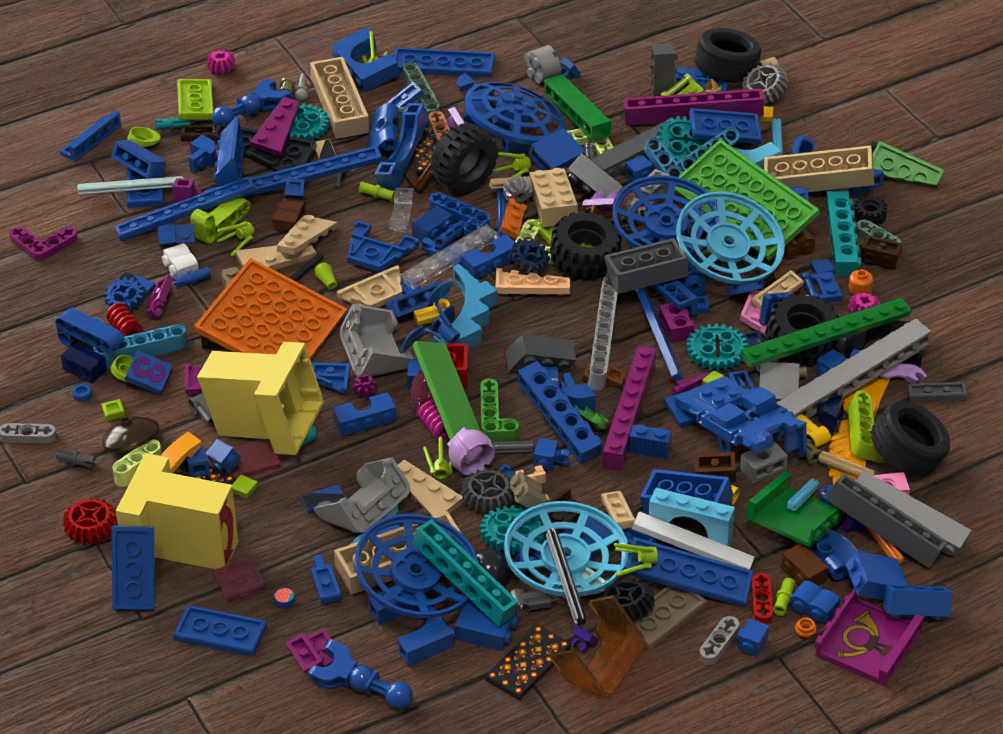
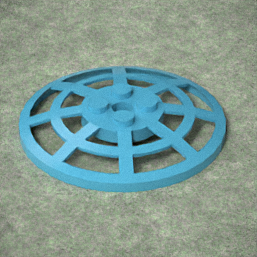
(735, 234)
(572, 545)

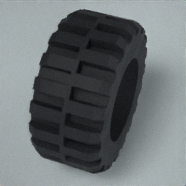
(464, 158)
(589, 229)
(801, 311)

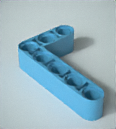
(678, 167)
(150, 342)

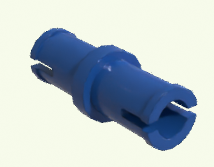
(191, 277)

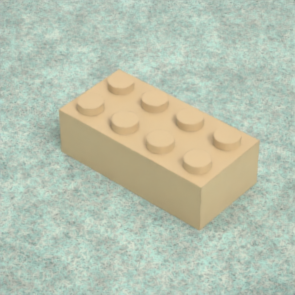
(552, 195)

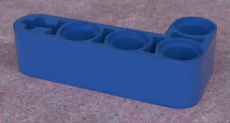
(472, 216)
(77, 325)

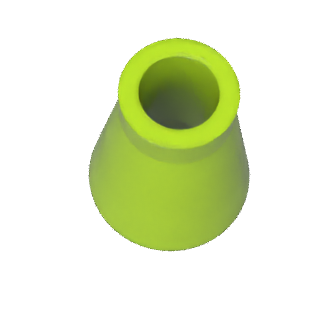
(325, 275)

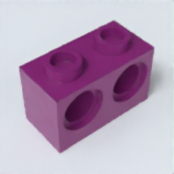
(676, 322)

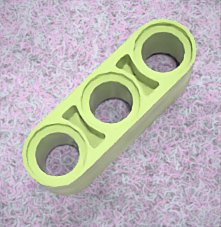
(126, 467)

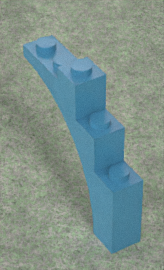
(476, 311)

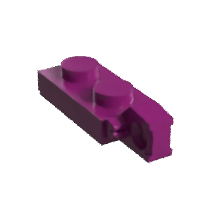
(159, 296)

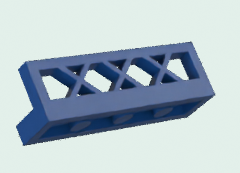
(92, 136)
(677, 292)

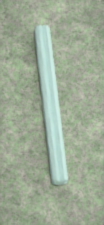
(126, 185)

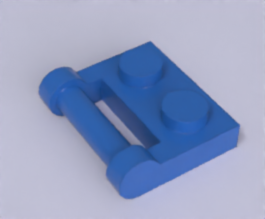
(826, 285)

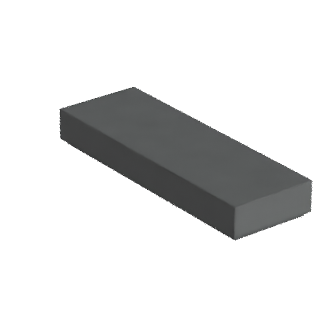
(937, 391)

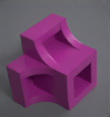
(184, 189)

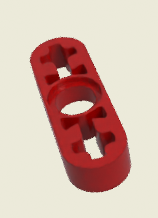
(766, 592)

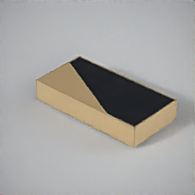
(324, 149)

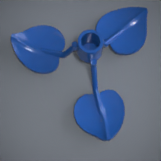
(442, 322)

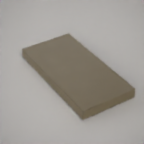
(671, 610)

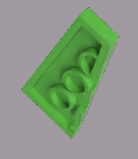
(904, 166)

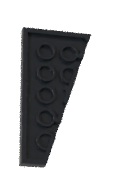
(295, 152)

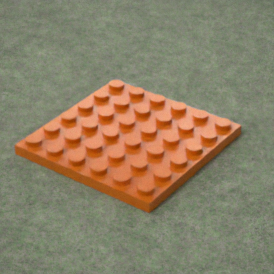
(265, 310)

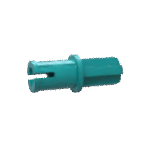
(170, 123)

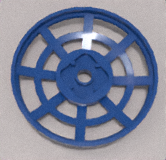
(514, 106)
(660, 212)
(404, 561)

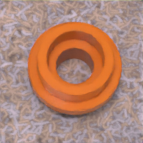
(805, 627)

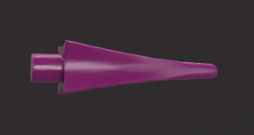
(689, 383)

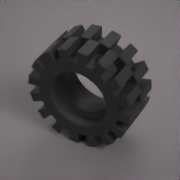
(870, 209)

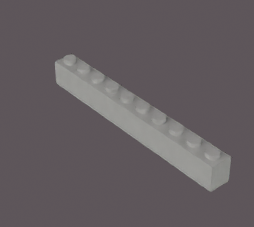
(859, 369)

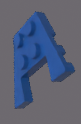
(375, 253)

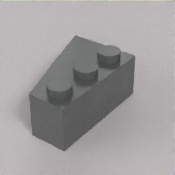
(662, 68)
(591, 177)
(545, 350)

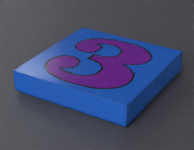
(148, 372)

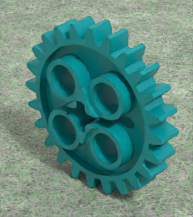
(309, 123)
(682, 141)
(702, 347)
(495, 525)

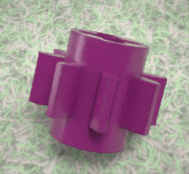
(365, 386)

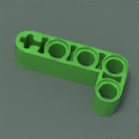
(491, 425)

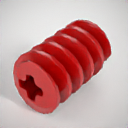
(123, 320)

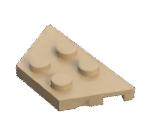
(374, 290)

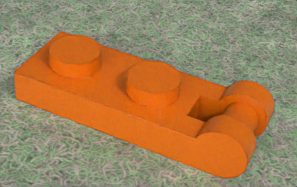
(512, 218)

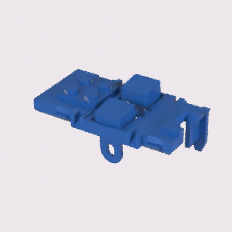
(720, 410)

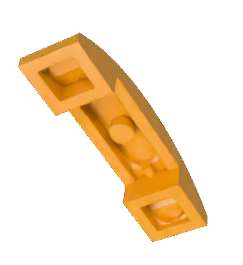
(184, 446)

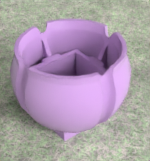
(470, 451)

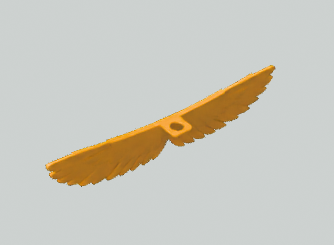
(841, 440)

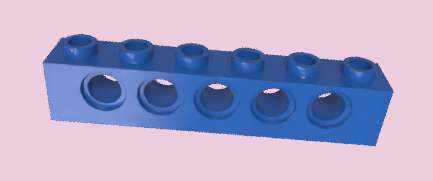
(539, 387)

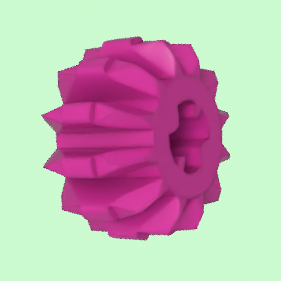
(221, 62)
(862, 301)

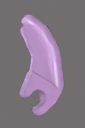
(907, 371)

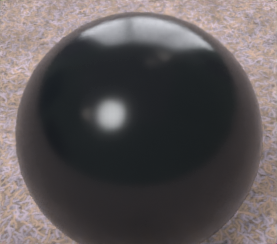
(495, 564)

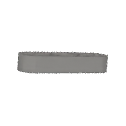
(41, 429)
(719, 648)

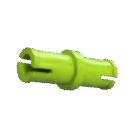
(376, 191)
(784, 596)

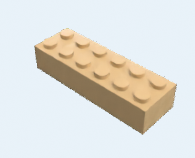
(339, 97)
(824, 169)
(345, 556)

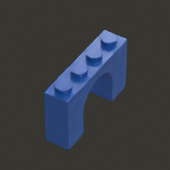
(365, 74)
(420, 644)

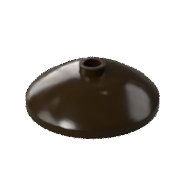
(129, 433)

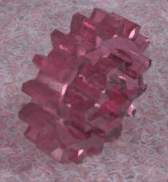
(419, 391)

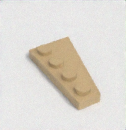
(304, 232)
(272, 258)
(429, 492)

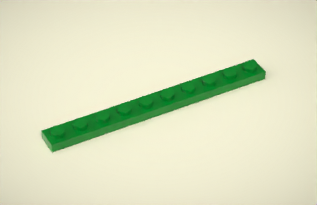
(825, 332)

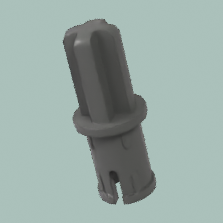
(75, 458)

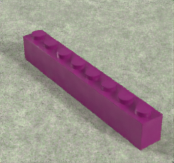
(661, 108)
(629, 408)

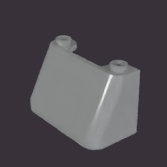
(370, 341)
(380, 491)

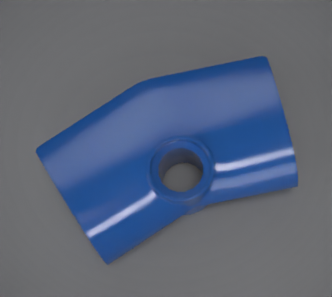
(382, 127)
(834, 552)

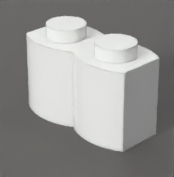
(179, 260)

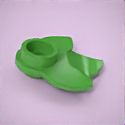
(596, 420)

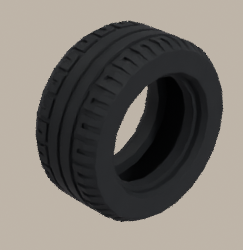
(727, 54)
(910, 438)

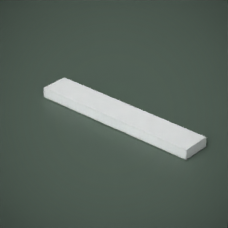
(691, 541)

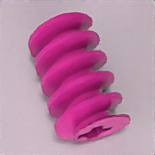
(432, 420)

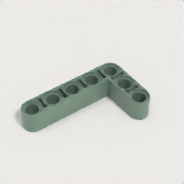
(411, 74)

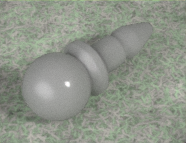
(301, 90)

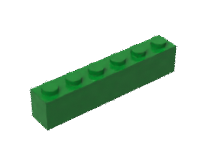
(577, 107)

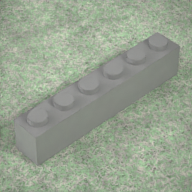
(943, 526)

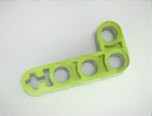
(223, 216)
(860, 425)

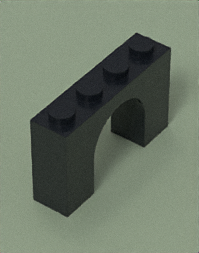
(860, 339)

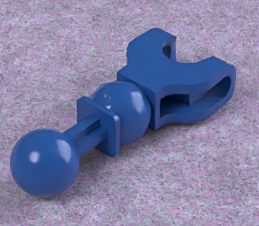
(261, 99)
(361, 678)

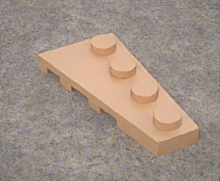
(521, 284)

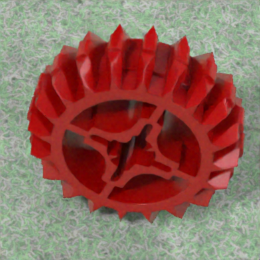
(89, 521)

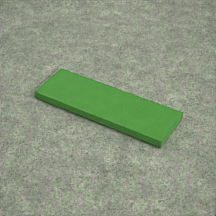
(445, 387)

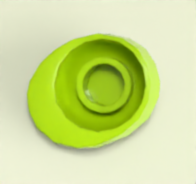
(144, 136)
(121, 366)

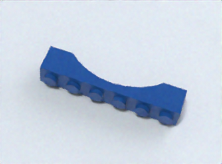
(413, 124)

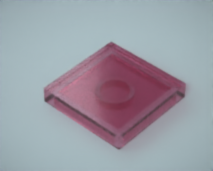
(257, 458)
(239, 580)

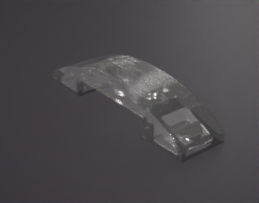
(402, 210)

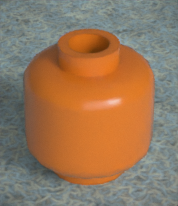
(860, 282)

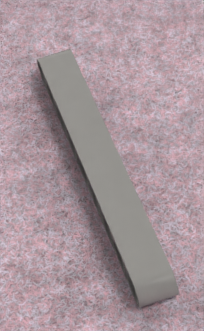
(603, 335)

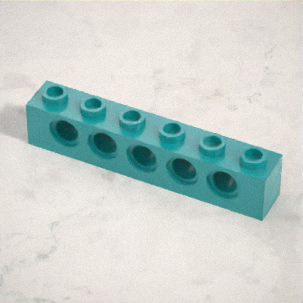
(842, 233)
(465, 572)

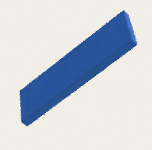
(447, 61)
(694, 573)

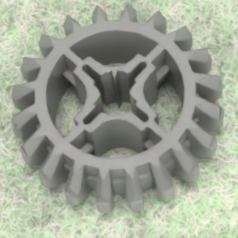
(772, 75)

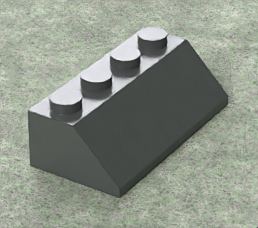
(646, 265)

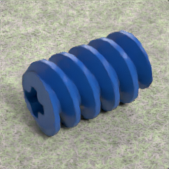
(696, 279)

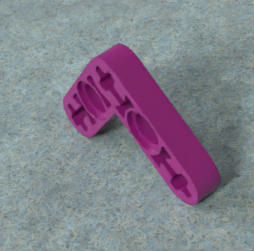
(44, 250)

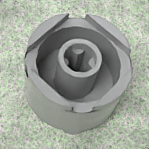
(542, 64)

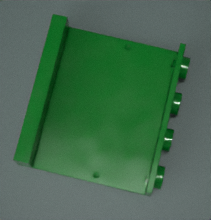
(803, 525)

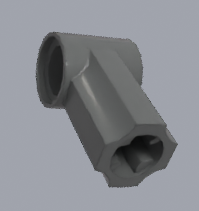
(199, 406)
(530, 601)

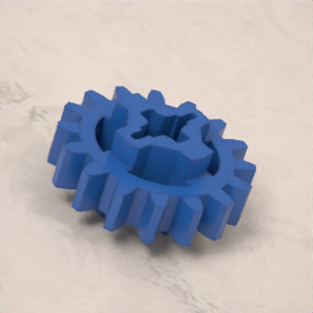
(126, 292)

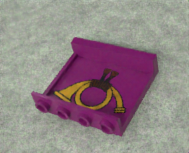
(867, 639)

